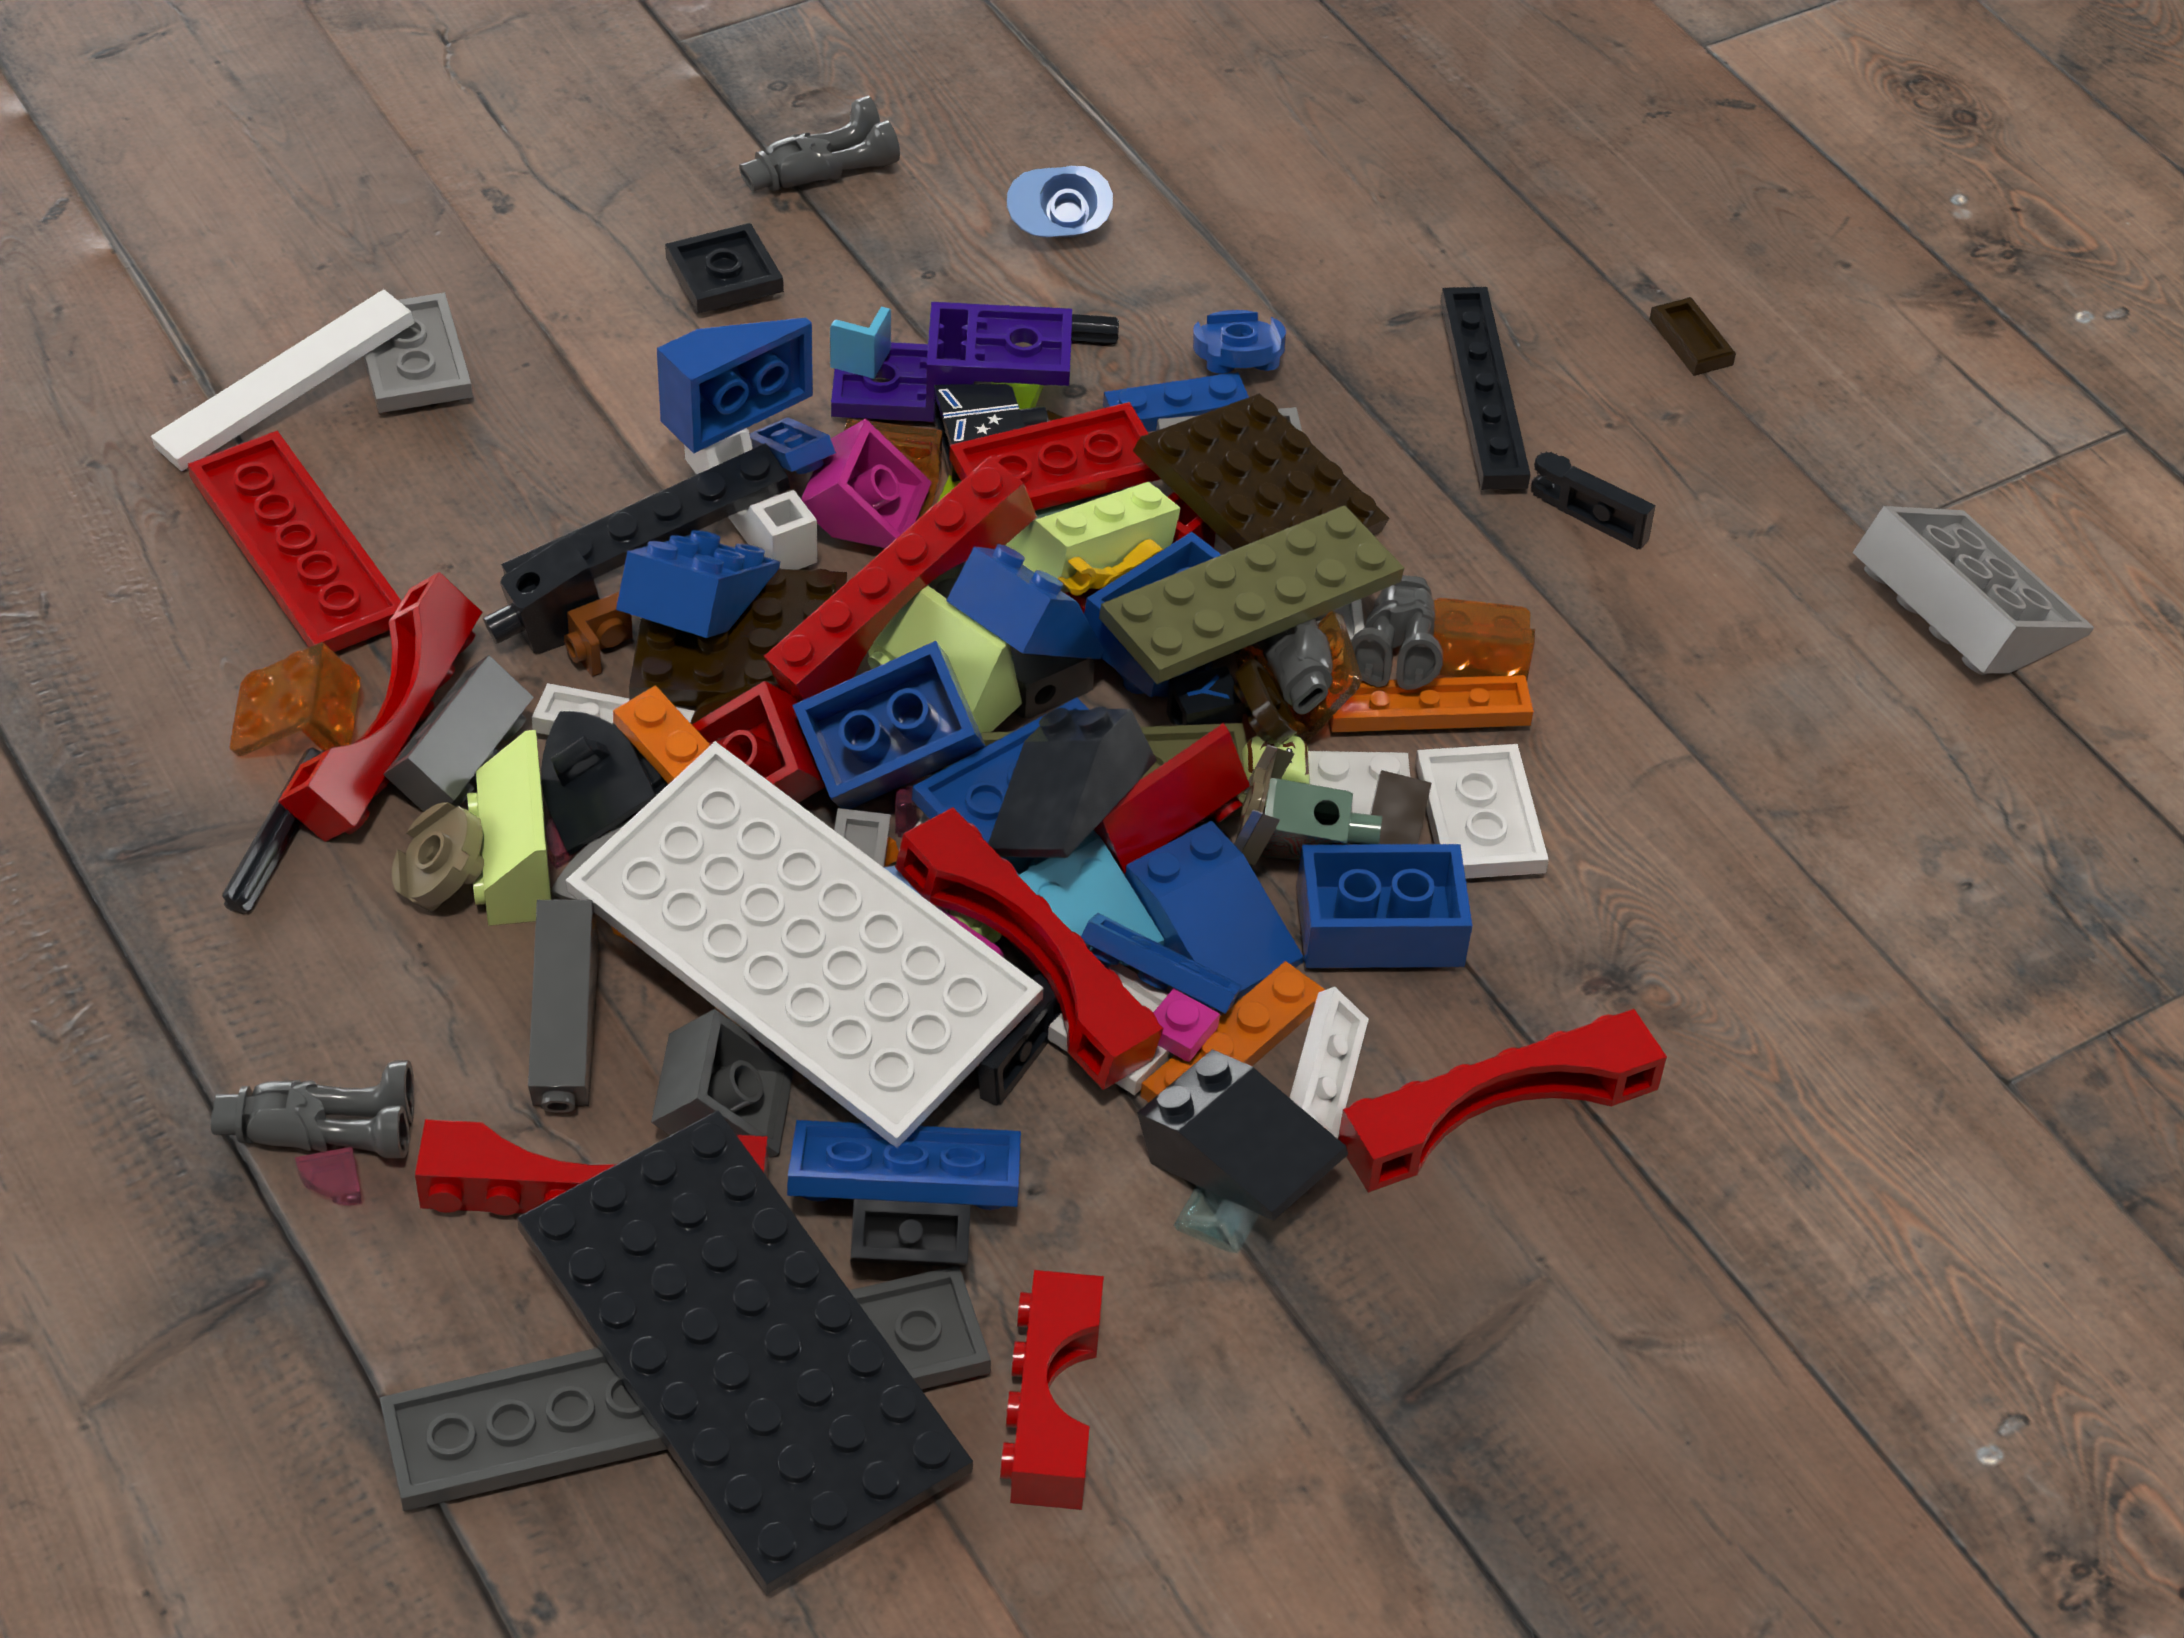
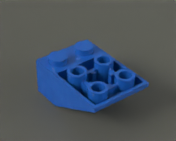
(693, 582)

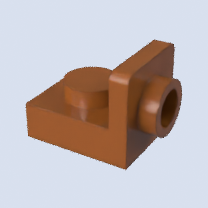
(595, 629)

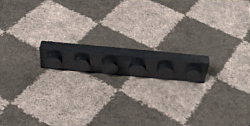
(1485, 388)
(675, 510)

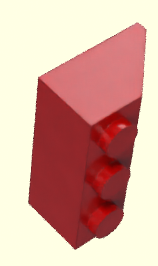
(1176, 798)

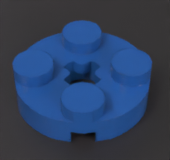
(1239, 341)

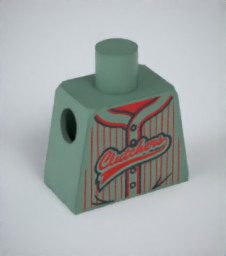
(1305, 812)

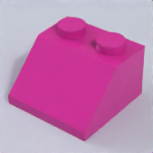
(866, 488)

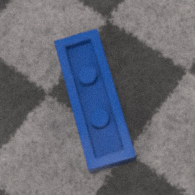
(1179, 398)
(795, 445)
(1159, 964)

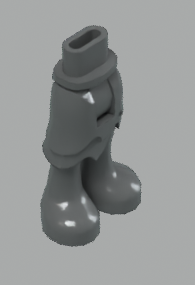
(825, 155)
(1406, 618)
(1300, 664)
(296, 1113)

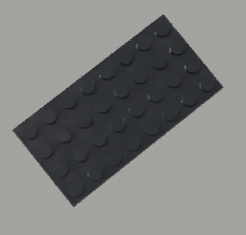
(744, 1350)

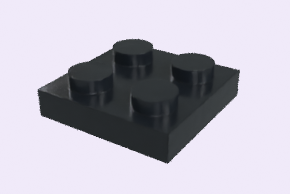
(724, 268)

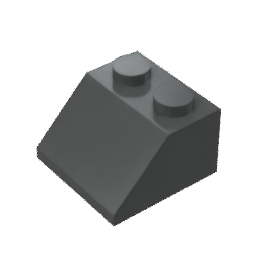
(726, 1069)

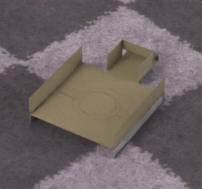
(1256, 826)

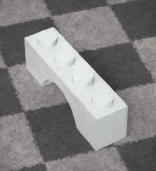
(778, 524)

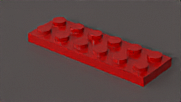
(296, 542)

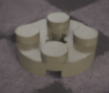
(439, 856)

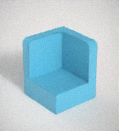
(861, 348)

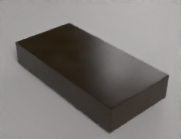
(1692, 336)
(1402, 807)

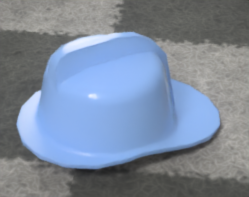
(1060, 201)

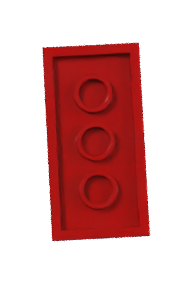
(1065, 456)

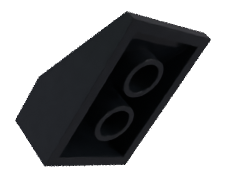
(1069, 780)
(1237, 1136)

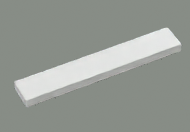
(282, 380)

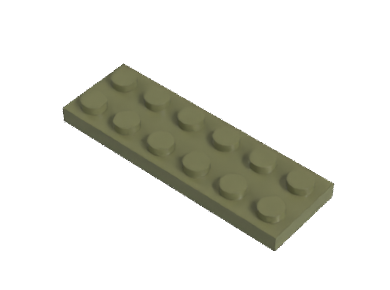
(1250, 594)

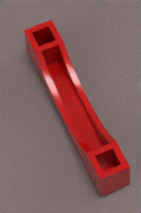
(426, 637)
(831, 642)
(962, 872)
(1594, 1063)
(478, 1170)

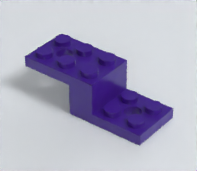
(962, 347)

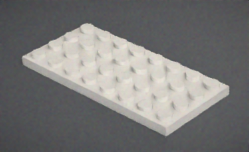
(806, 942)

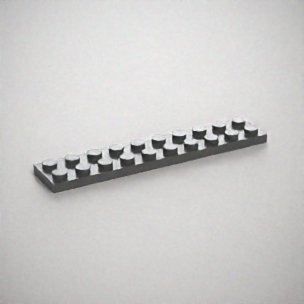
(579, 1414)

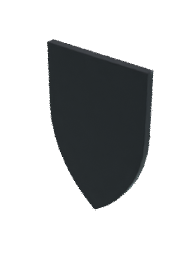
(591, 778)

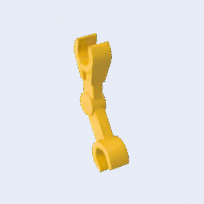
(1096, 578)

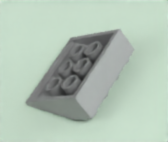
(1968, 588)

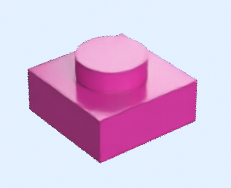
(1185, 1024)

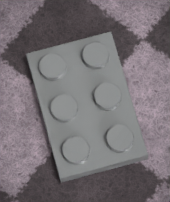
(420, 362)

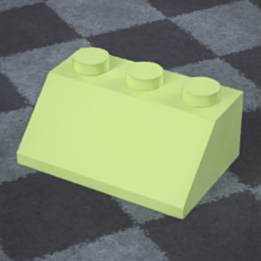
(1098, 531)
(976, 654)
(513, 833)

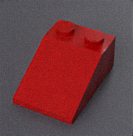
(766, 737)

